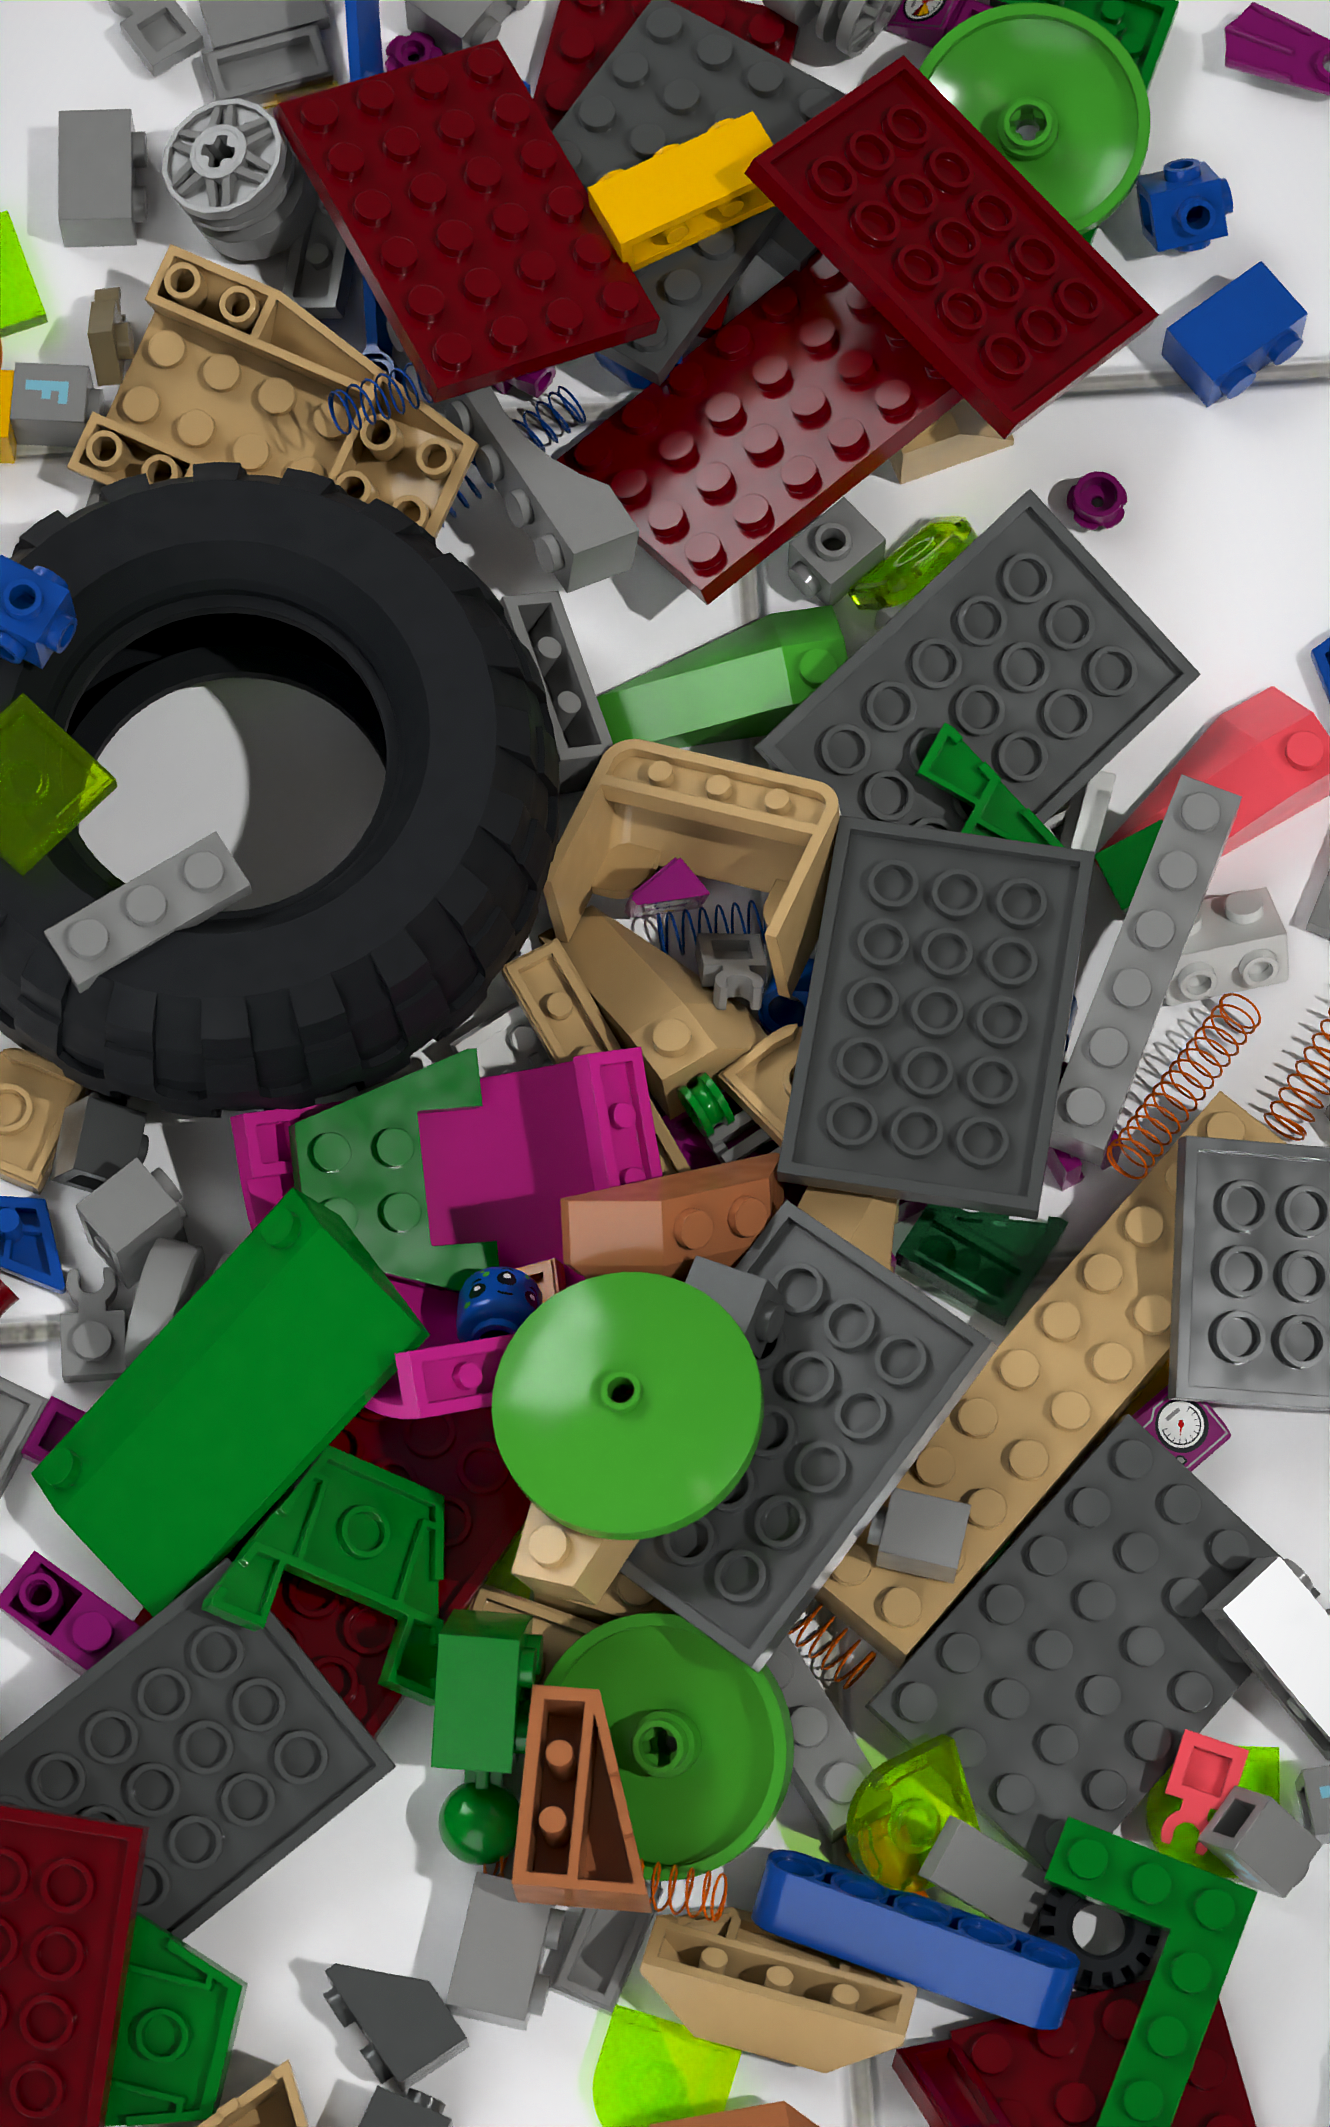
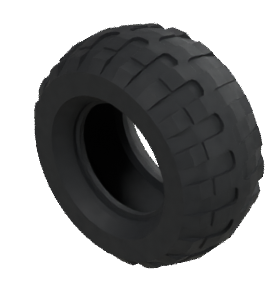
(433, 898)

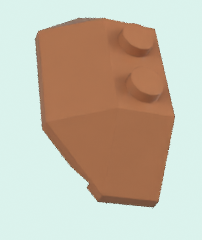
(671, 1219)

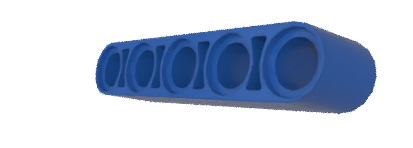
(915, 1939)

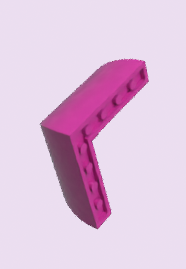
(486, 1180)

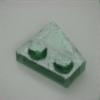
(979, 1256)

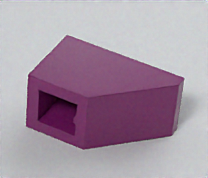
(63, 1614)

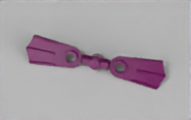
(1277, 49)

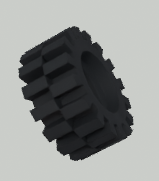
(1098, 1971)

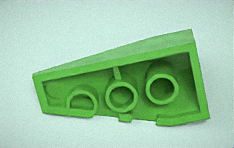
(731, 685)

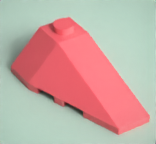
(1259, 750)

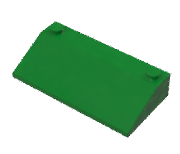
(230, 1402)

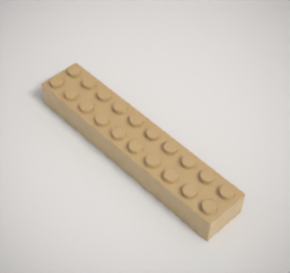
(1038, 1401)

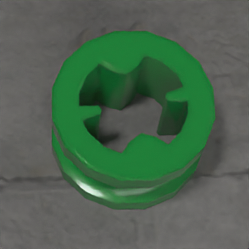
(705, 1105)

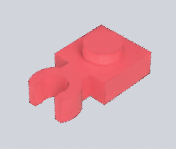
(1202, 1778)

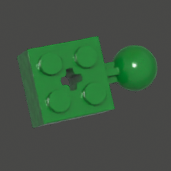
(482, 1726)

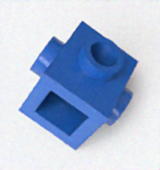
(1183, 205)
(34, 613)

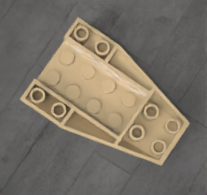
(248, 382)

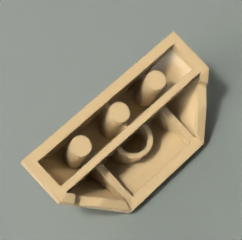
(772, 1993)

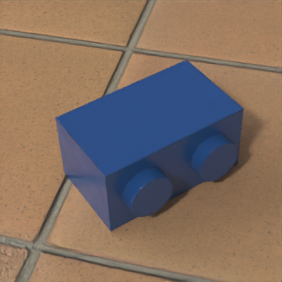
(1235, 335)

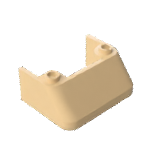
(722, 821)

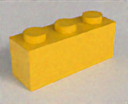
(682, 192)

